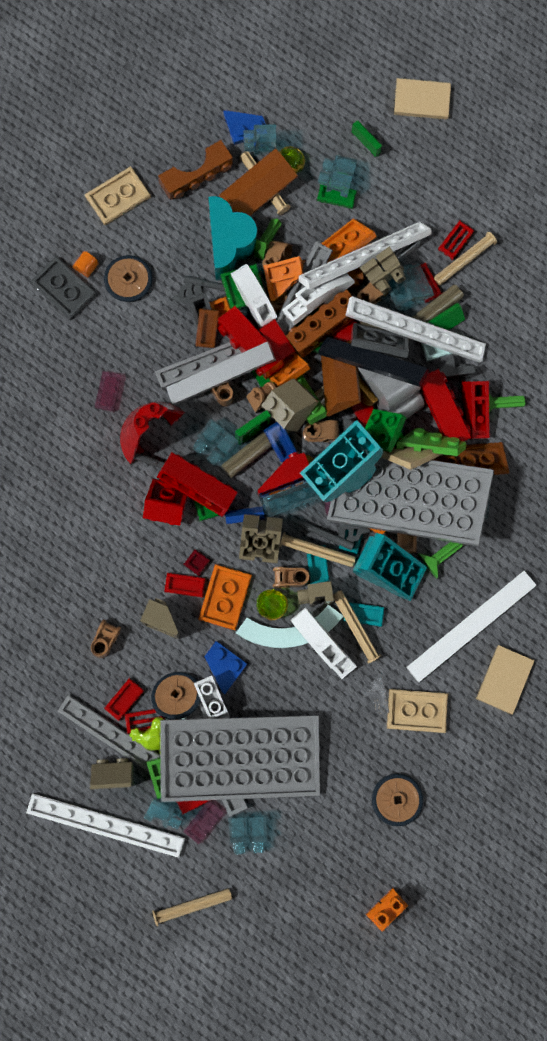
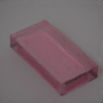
(108, 391)
(203, 822)

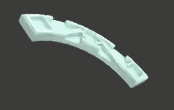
(285, 637)

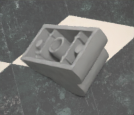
(393, 394)

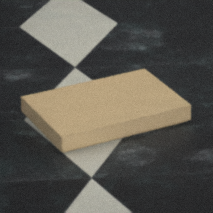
(422, 98)
(117, 195)
(408, 457)
(505, 679)
(417, 711)

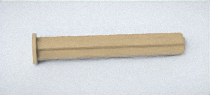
(277, 200)
(465, 258)
(317, 550)
(356, 626)
(192, 906)

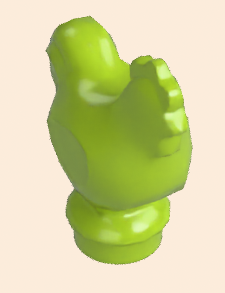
(150, 738)

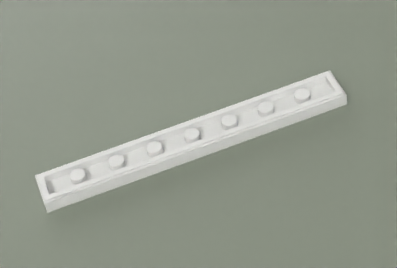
(363, 255)
(415, 329)
(471, 626)
(105, 825)

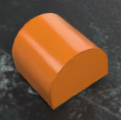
(85, 264)
(221, 305)

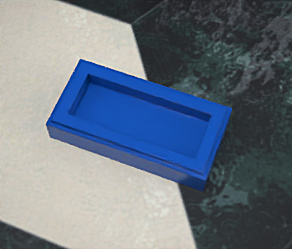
(280, 441)
(237, 516)

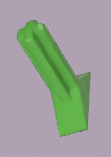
(262, 245)
(506, 402)
(440, 556)

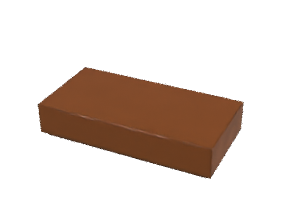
(207, 328)

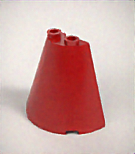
(137, 424)

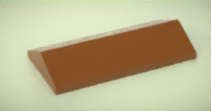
(259, 184)
(340, 385)
(480, 455)

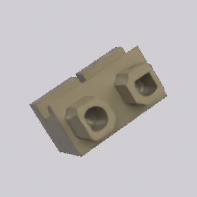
(379, 277)
(316, 592)

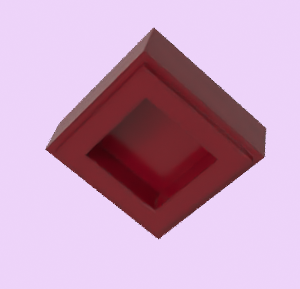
(196, 562)

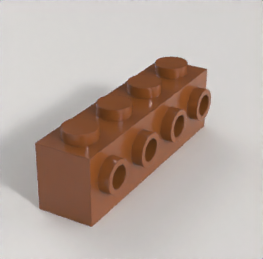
(322, 324)

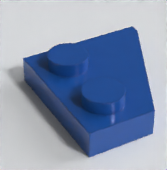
(238, 122)
(224, 666)

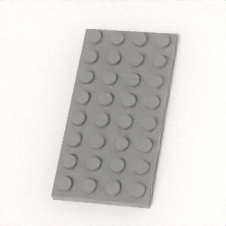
(427, 502)
(239, 758)

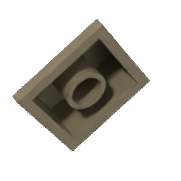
(290, 404)
(159, 618)
(112, 774)

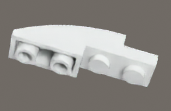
(253, 296)
(310, 299)
(323, 643)
(211, 698)

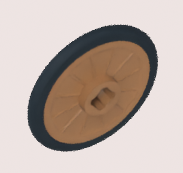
(134, 288)
(165, 690)
(384, 804)

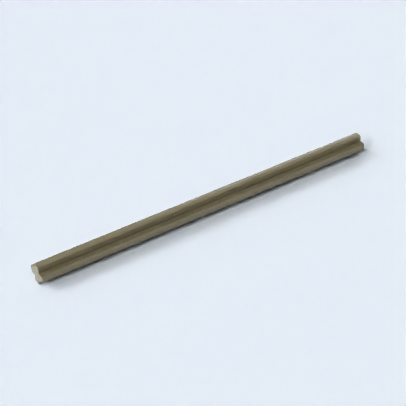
(262, 444)

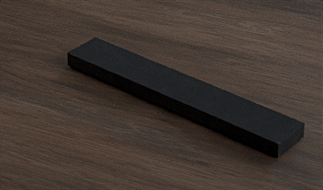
(373, 361)

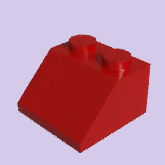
(164, 503)

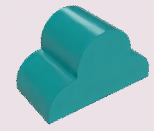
(232, 235)
(344, 463)
(389, 567)

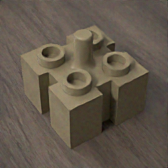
(260, 538)

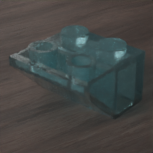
(412, 290)

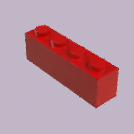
(245, 337)
(443, 408)
(197, 484)

